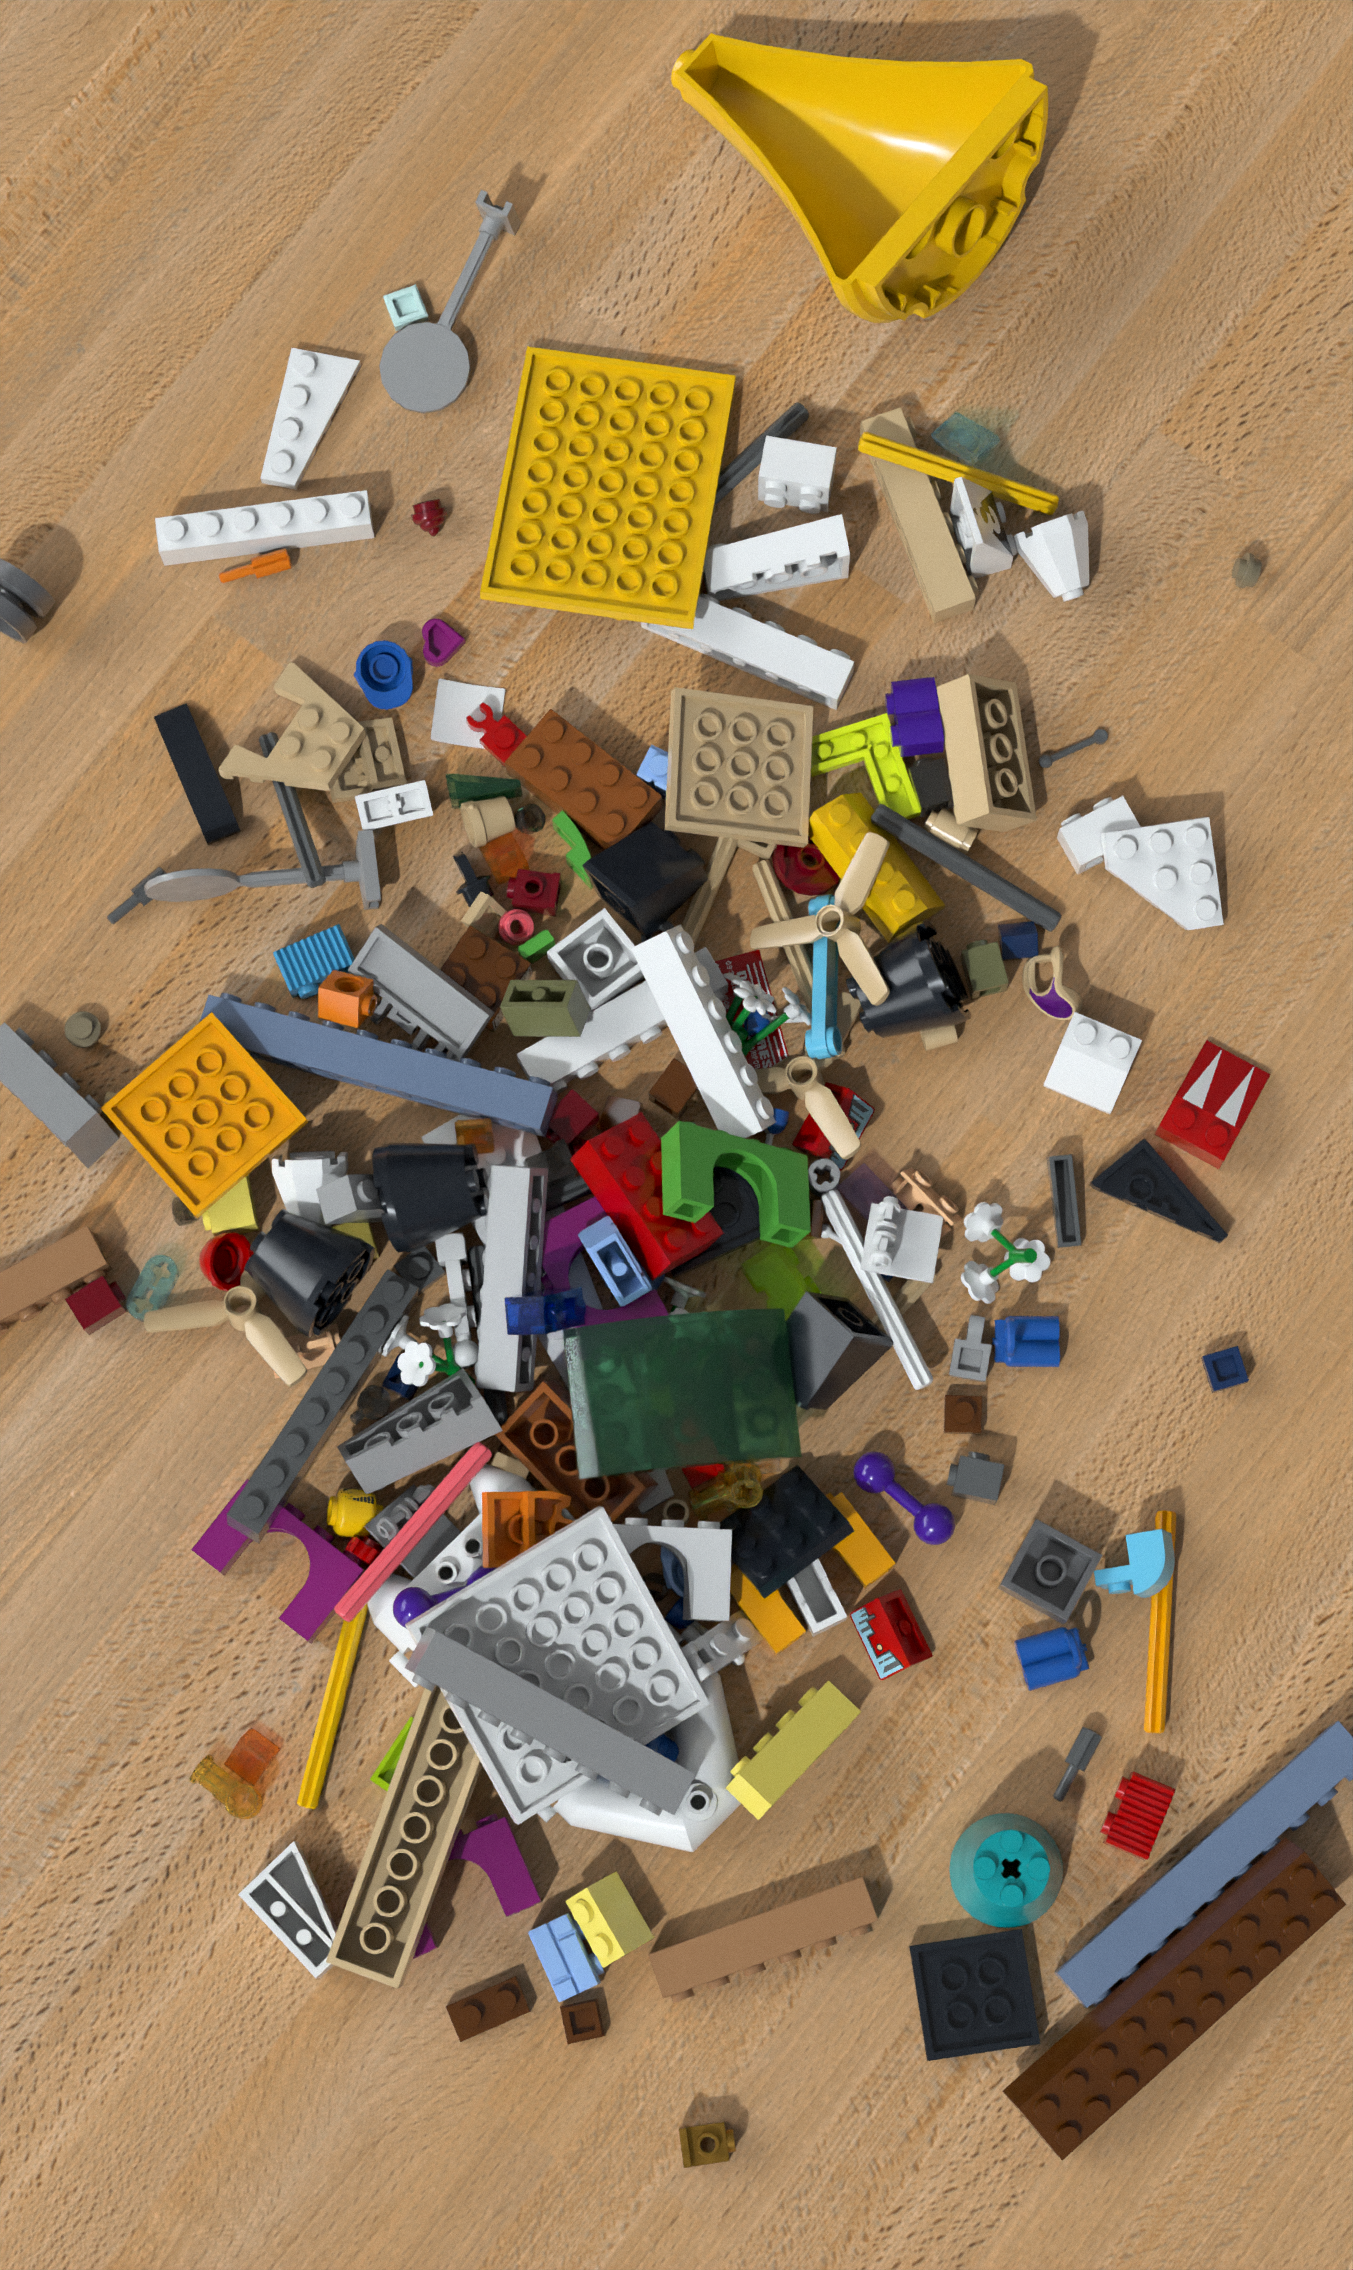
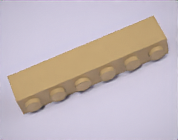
(922, 524)

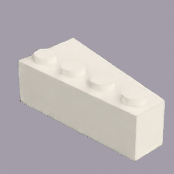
(778, 560)

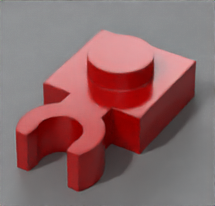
(499, 737)
(366, 1550)

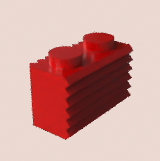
(1138, 1815)

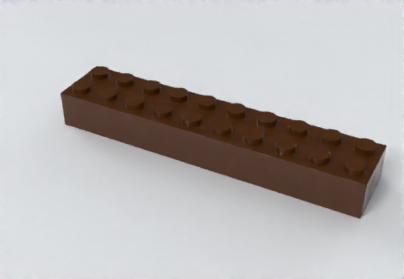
(1174, 1997)

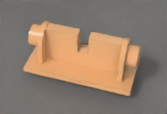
(918, 1190)
(316, 1349)

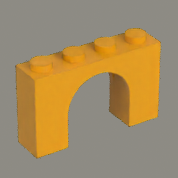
(773, 1617)

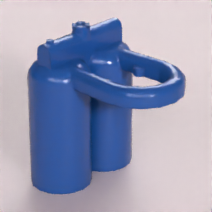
(1027, 1341)
(1051, 1657)

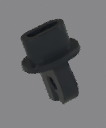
(473, 885)

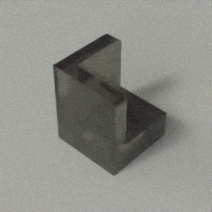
(557, 1161)

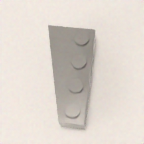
(53, 1097)
(420, 1433)

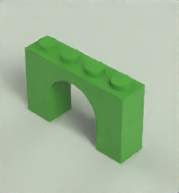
(773, 1172)

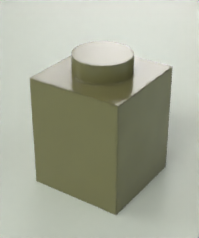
(983, 969)

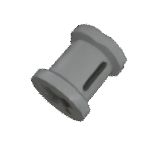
(820, 1167)

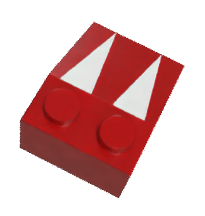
(1212, 1104)

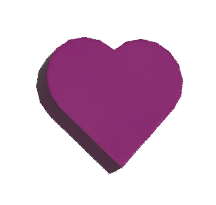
(440, 642)

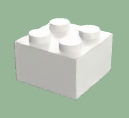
(796, 474)
(598, 958)

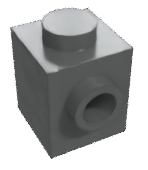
(976, 1478)

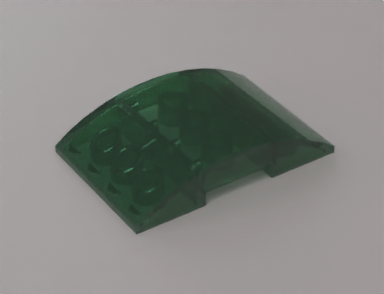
(681, 1392)

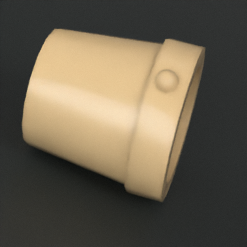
(487, 819)

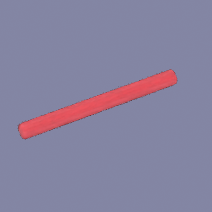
(413, 1532)

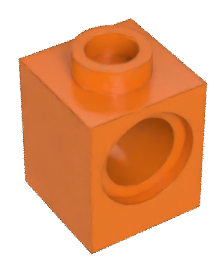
(346, 998)

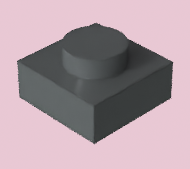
(420, 1269)

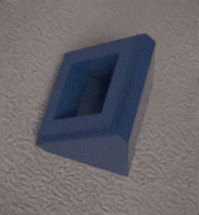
(1018, 940)
(394, 1383)

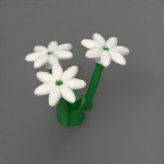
(757, 999)

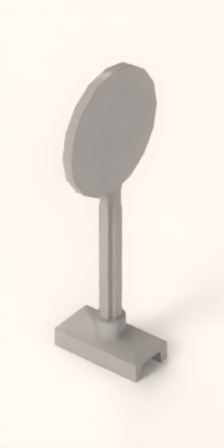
(427, 362)
(210, 883)

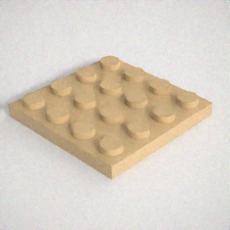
(739, 767)

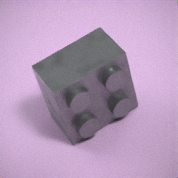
(1050, 1571)

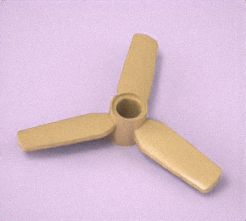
(848, 901)
(817, 1097)
(259, 1328)

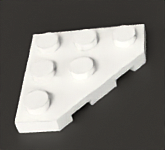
(1169, 868)

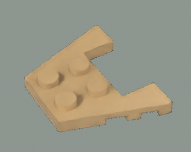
(313, 745)

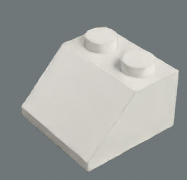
(1092, 1063)

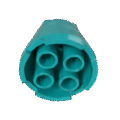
(977, 1870)

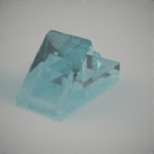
(966, 439)

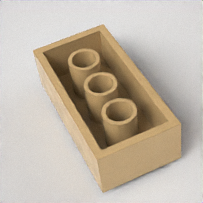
(986, 753)

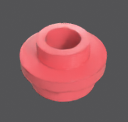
(525, 930)

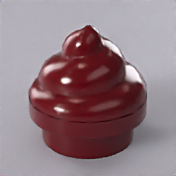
(429, 516)

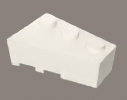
(294, 1908)

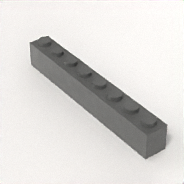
(321, 1407)

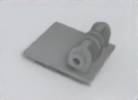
(396, 1515)

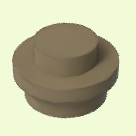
(1246, 570)
(83, 1029)

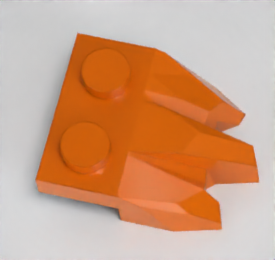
(518, 1522)

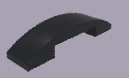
(197, 774)

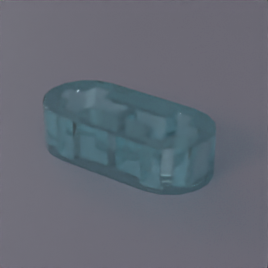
(145, 1284)

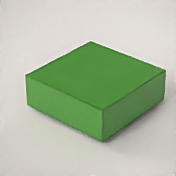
(536, 946)

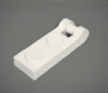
(721, 1645)

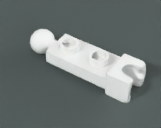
(452, 1255)

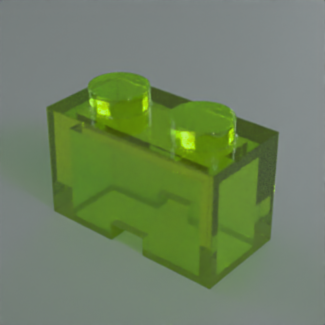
(778, 1276)

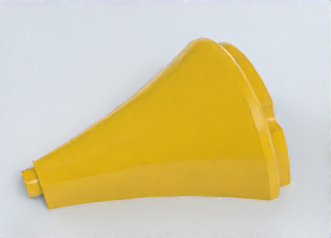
(885, 164)

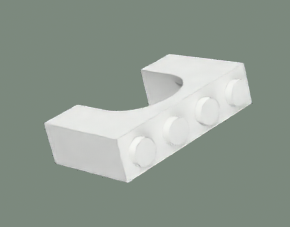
(703, 1558)

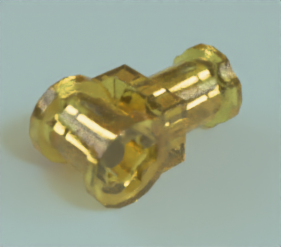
(729, 1491)
(226, 1788)

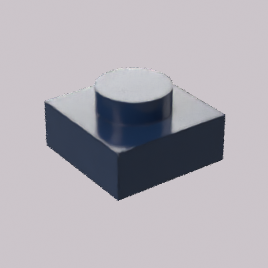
(1224, 1369)

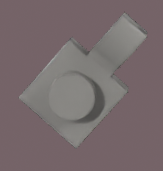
(971, 1356)

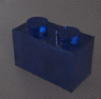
(545, 1311)

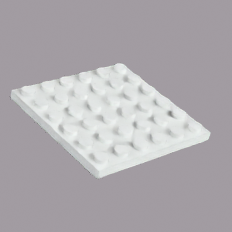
(582, 1630)

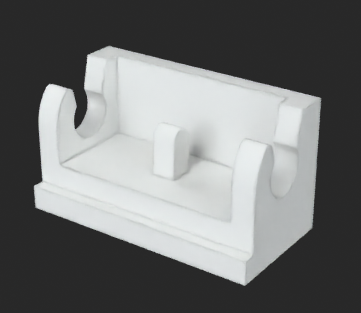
(394, 805)

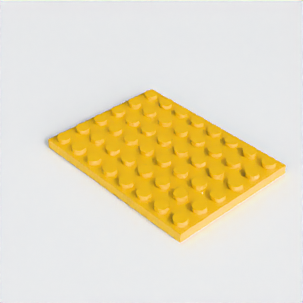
(608, 488)

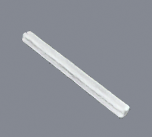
(877, 1291)

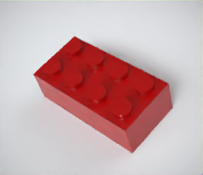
(626, 1179)

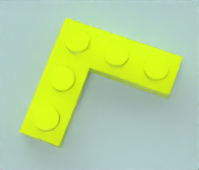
(869, 743)

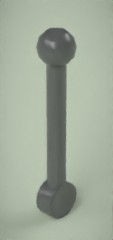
(1099, 737)

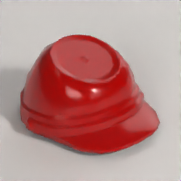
(224, 1259)

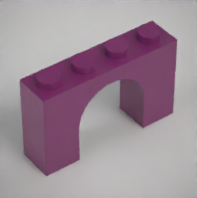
(562, 1247)
(329, 1573)
(499, 1855)

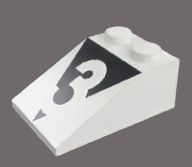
(980, 529)

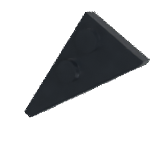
(1151, 1185)

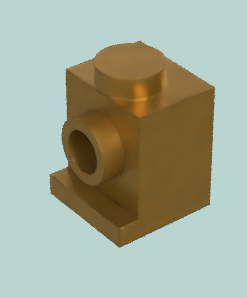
(690, 2144)

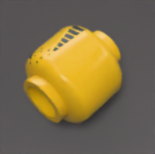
(351, 1511)

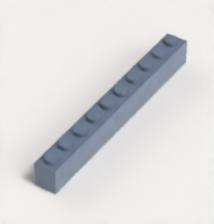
(386, 1066)
(1209, 1866)

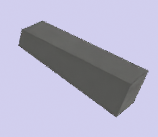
(1064, 1200)

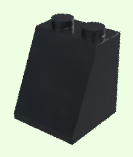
(646, 877)
(830, 1348)

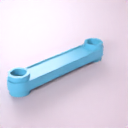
(824, 1037)

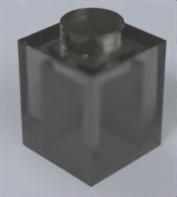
(931, 785)

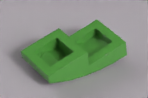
(579, 853)

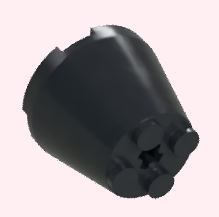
(921, 983)
(428, 1190)
(308, 1269)

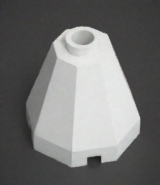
(1058, 554)
(301, 1177)

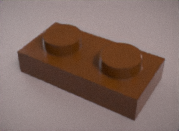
(488, 2009)

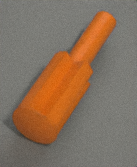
(261, 566)

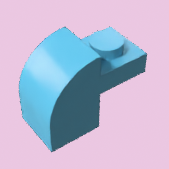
(1149, 1568)

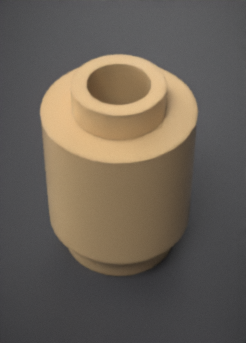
(945, 827)

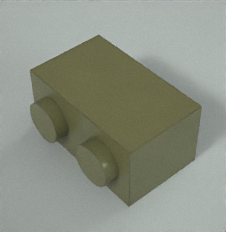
(545, 1008)

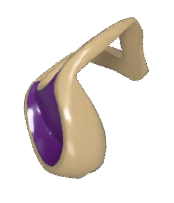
(1057, 1001)

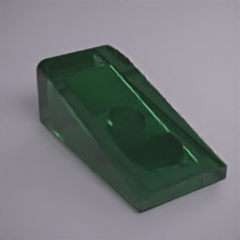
(477, 788)

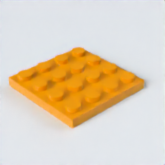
(204, 1115)

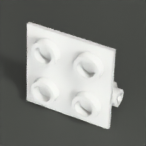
(901, 1241)

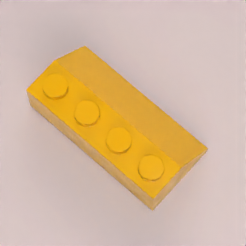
(900, 890)

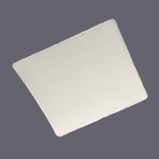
(455, 703)

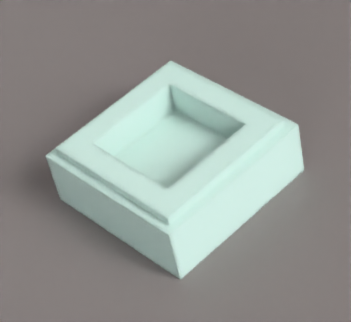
(405, 307)

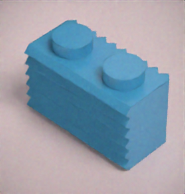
(312, 960)

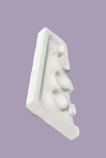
(307, 402)

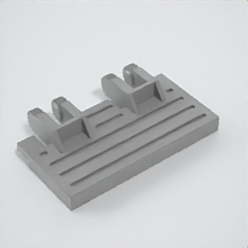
(420, 995)

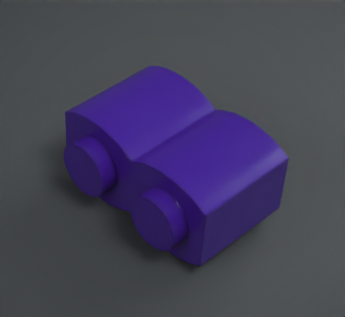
(916, 717)

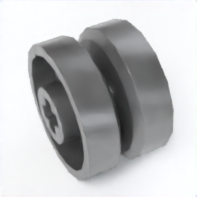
(19, 601)

